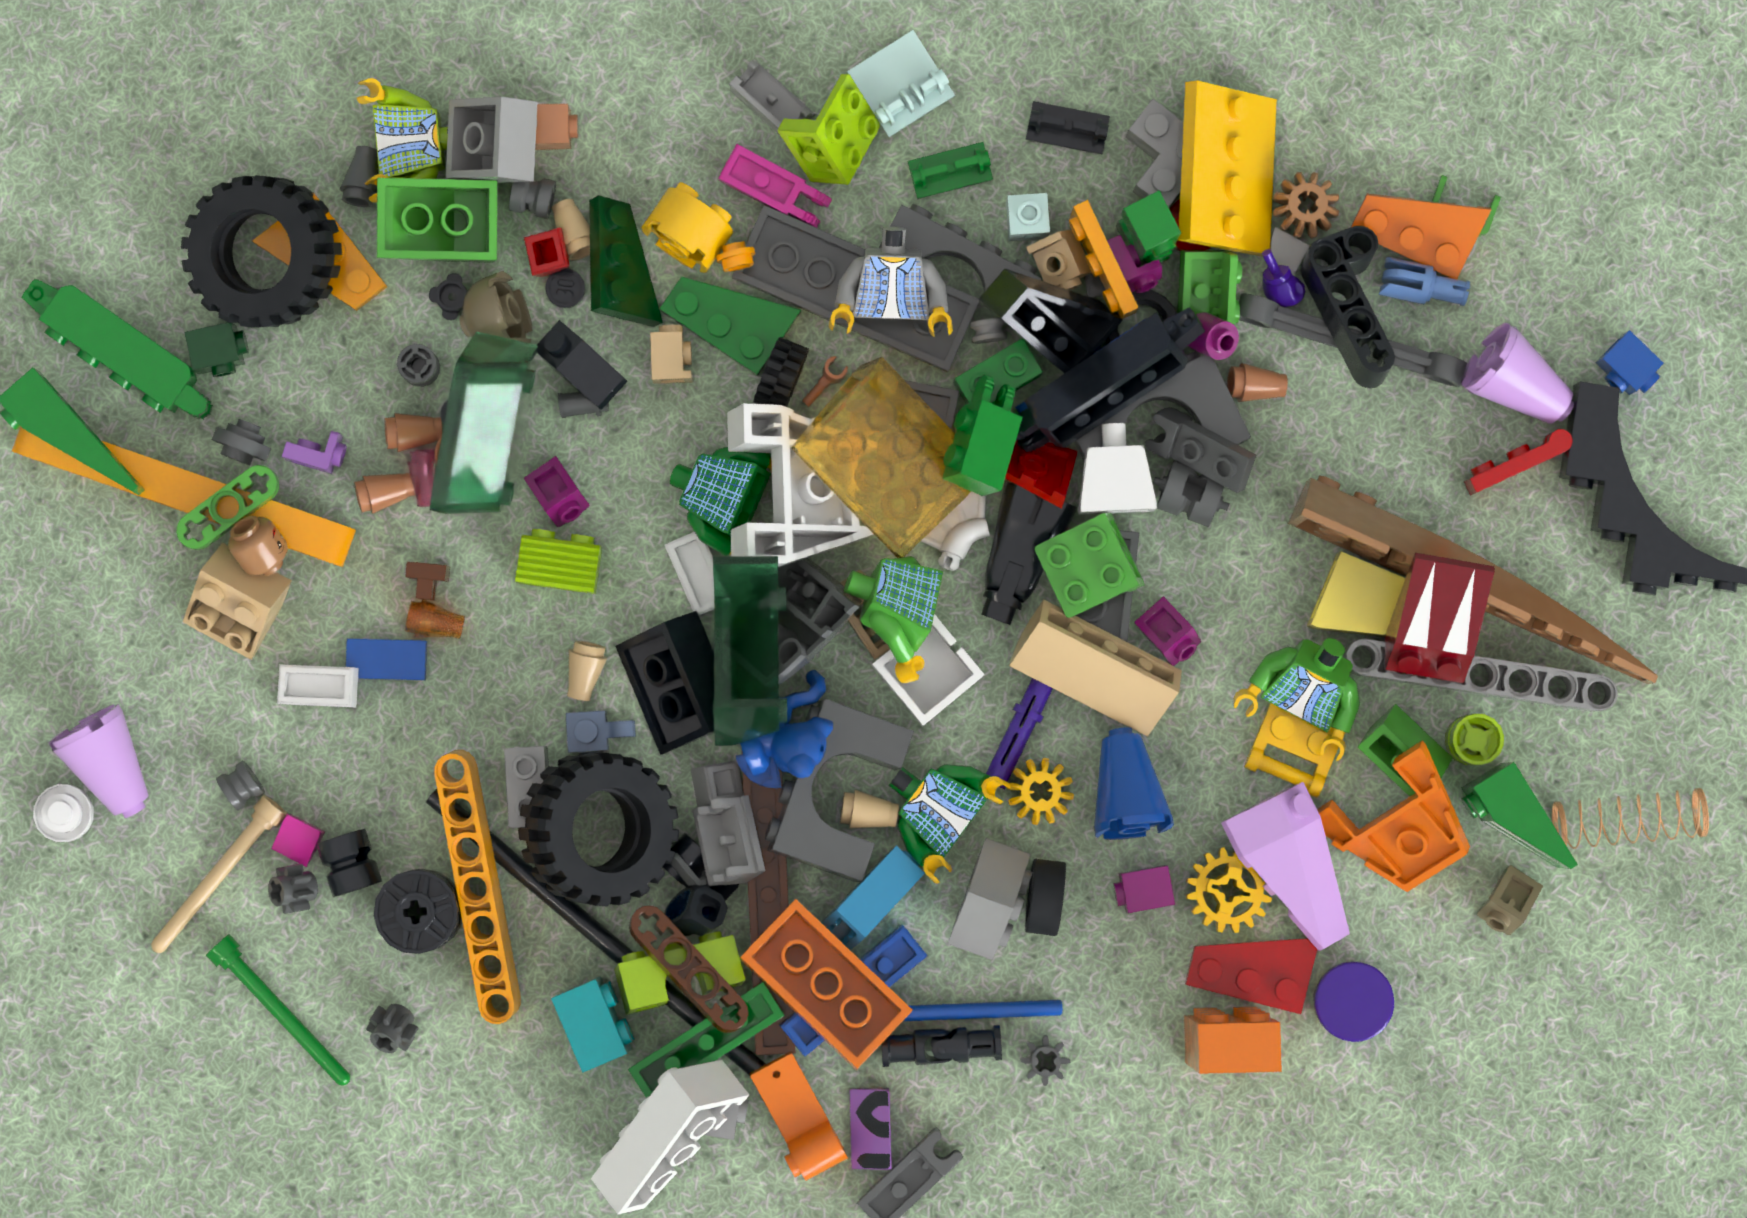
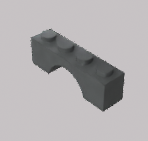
(951, 241)

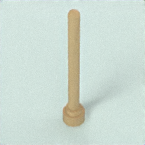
(265, 816)

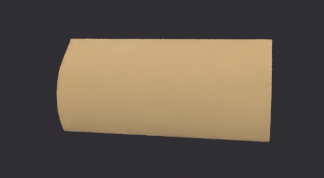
(1096, 668)

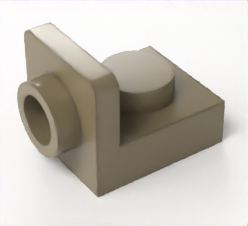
(1510, 901)

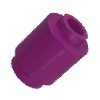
(1218, 339)

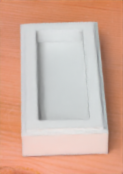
(695, 571)
(317, 685)

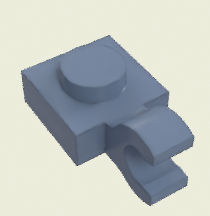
(591, 731)

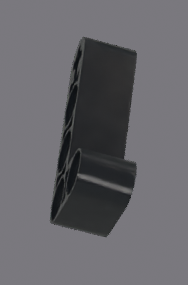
(1368, 354)

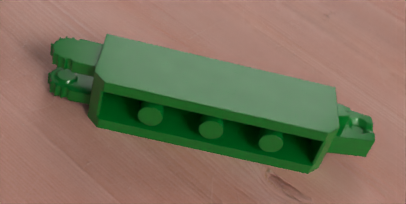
(119, 347)

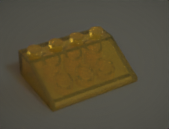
(883, 456)

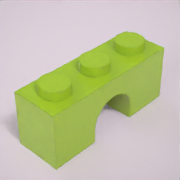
(643, 981)

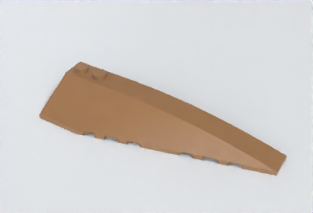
(1392, 542)

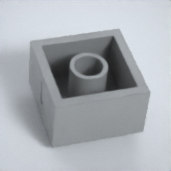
(491, 139)

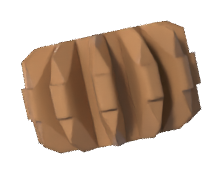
(1291, 202)

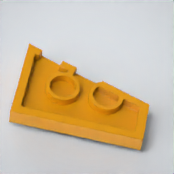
(1102, 260)
(356, 279)

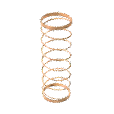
(1698, 794)

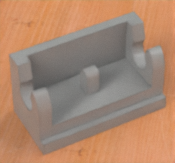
(767, 96)
(729, 841)

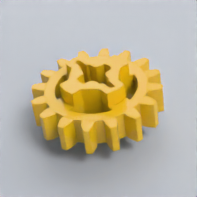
(1224, 909)

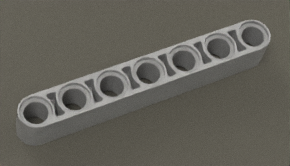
(1498, 680)

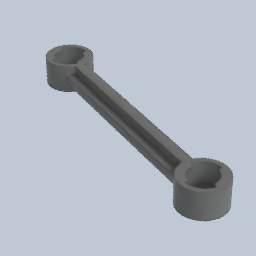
(1268, 314)

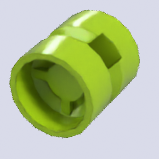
(1474, 739)

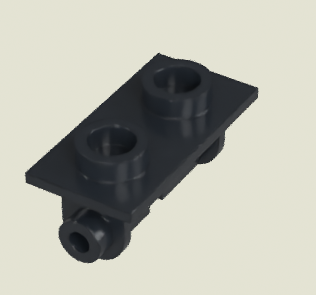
(1067, 127)

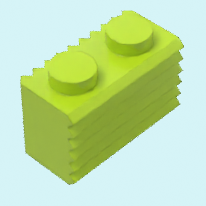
(559, 563)

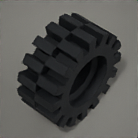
(781, 373)

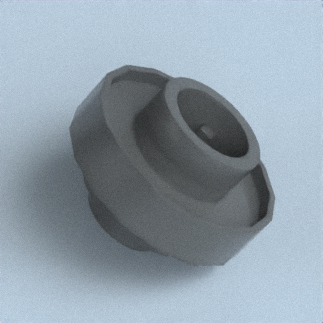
(242, 442)

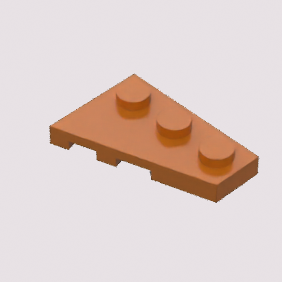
(1424, 230)

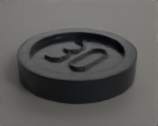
(565, 288)

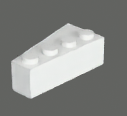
(666, 1133)

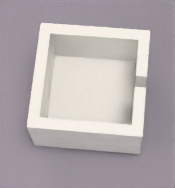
(941, 679)

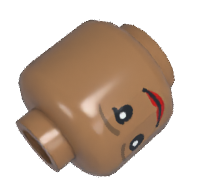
(257, 546)

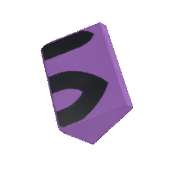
(870, 1128)

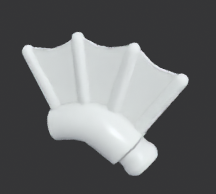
(959, 531)

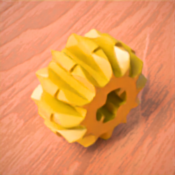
(1039, 778)

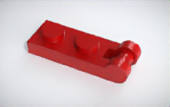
(1519, 461)

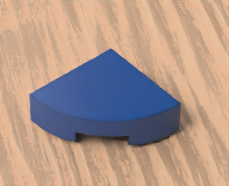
(768, 779)

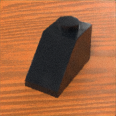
(580, 365)

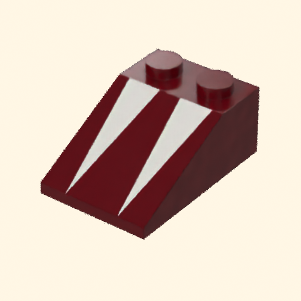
(1438, 618)

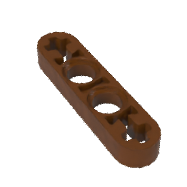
(683, 973)

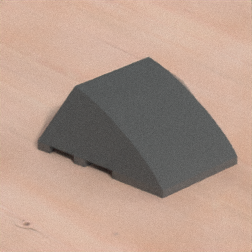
(812, 616)

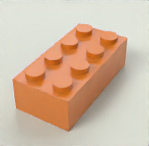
(826, 984)
(1232, 1042)

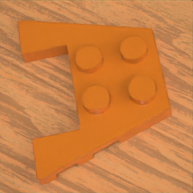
(1410, 838)

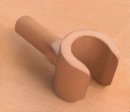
(826, 379)

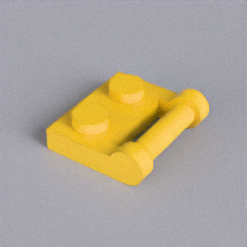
(1297, 738)

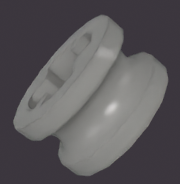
(988, 330)

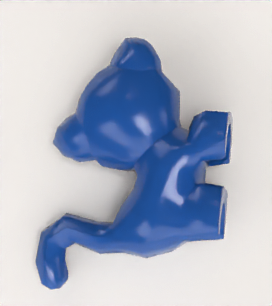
(796, 745)

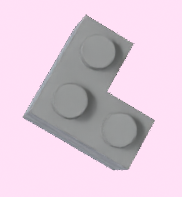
(1161, 137)
(991, 899)

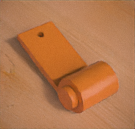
(799, 1117)

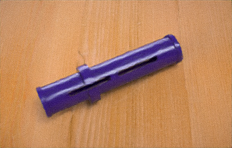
(1042, 693)

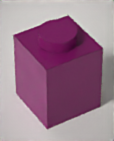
(1144, 889)

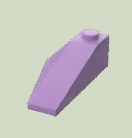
(1291, 854)

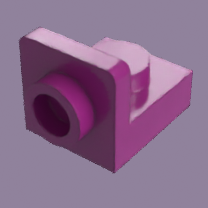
(1140, 278)
(556, 492)
(1169, 632)

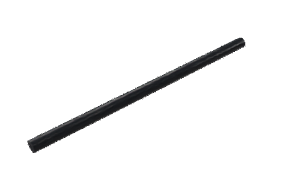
(595, 932)

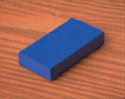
(387, 658)

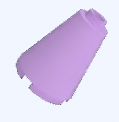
(1517, 377)
(104, 760)

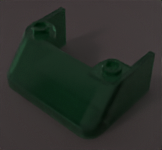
(481, 425)
(746, 648)

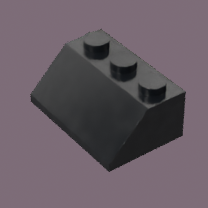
(673, 680)

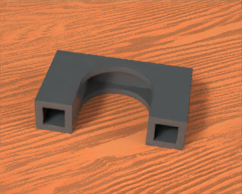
(1199, 392)
(799, 829)

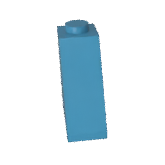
(873, 897)

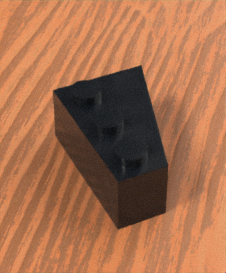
(1051, 318)

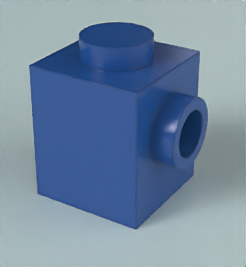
(1630, 365)

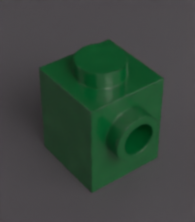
(216, 349)

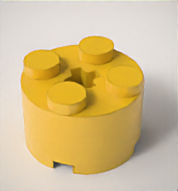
(688, 227)

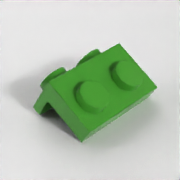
(1210, 283)

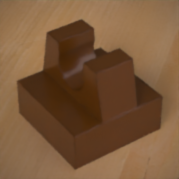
(427, 578)

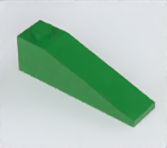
(47, 415)
(705, 1042)

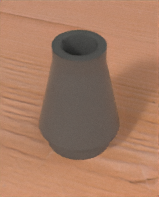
(360, 170)

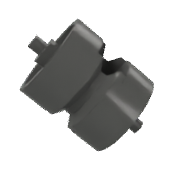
(1190, 494)

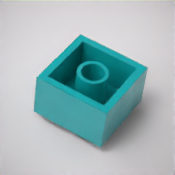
(593, 1023)

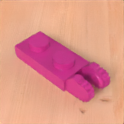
(770, 184)

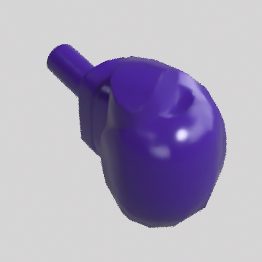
(1280, 284)

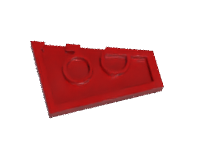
(1043, 471)
(1258, 972)

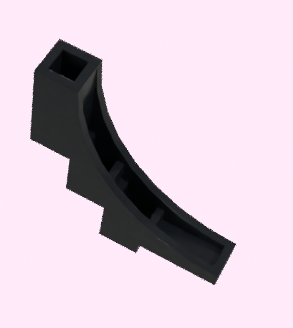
(1620, 508)

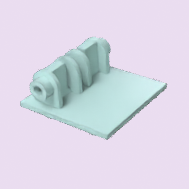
(901, 83)

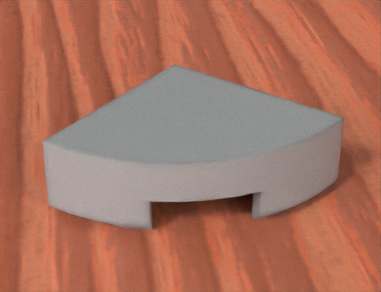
(1287, 249)

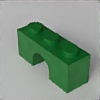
(1149, 228)

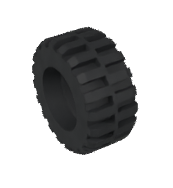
(212, 251)
(645, 838)

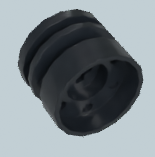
(433, 892)

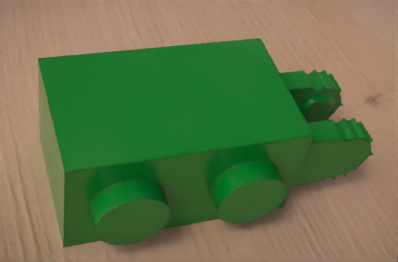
(983, 440)

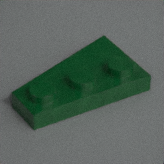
(618, 265)

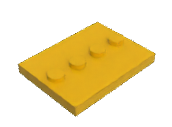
(1227, 168)

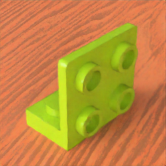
(839, 137)

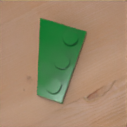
(730, 320)

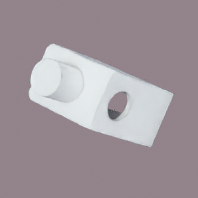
(1116, 476)

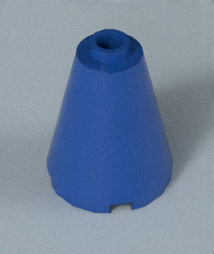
(1128, 789)

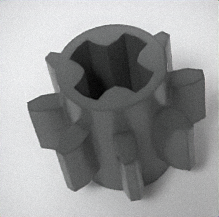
(293, 888)
(392, 1028)
(1044, 1071)

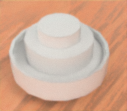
(63, 813)

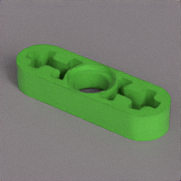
(209, 532)

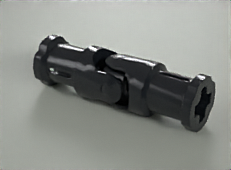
(946, 1045)

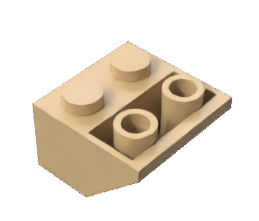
(235, 605)

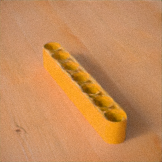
(470, 904)

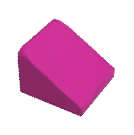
(297, 839)

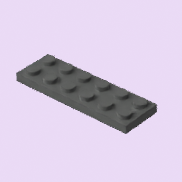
(805, 269)

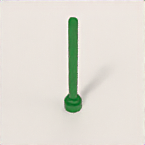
(228, 956)

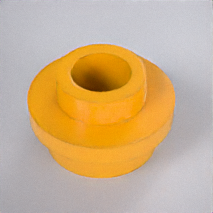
(736, 256)

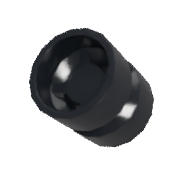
(349, 862)

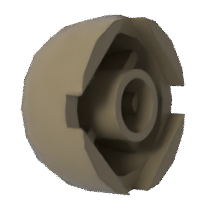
(495, 309)

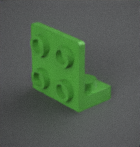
(1089, 565)

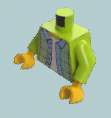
(406, 134)

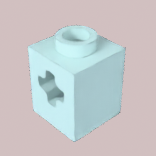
(1027, 217)

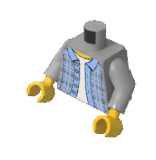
(892, 285)

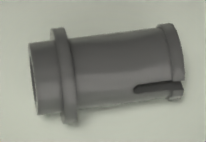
(577, 404)

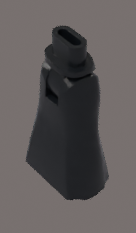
(1013, 564)

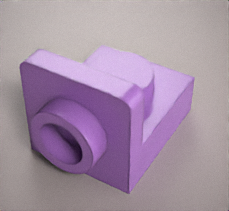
(309, 455)

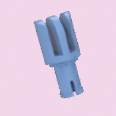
(1420, 283)

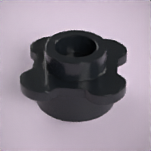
(441, 294)

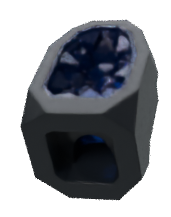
(697, 910)

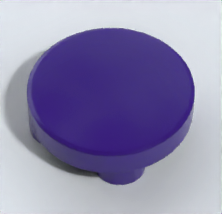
(1353, 1001)

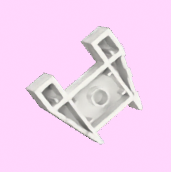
(805, 510)

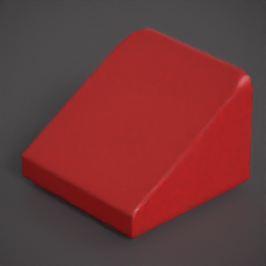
(546, 252)

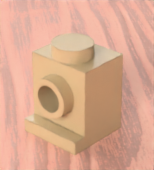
(1071, 257)
(670, 355)

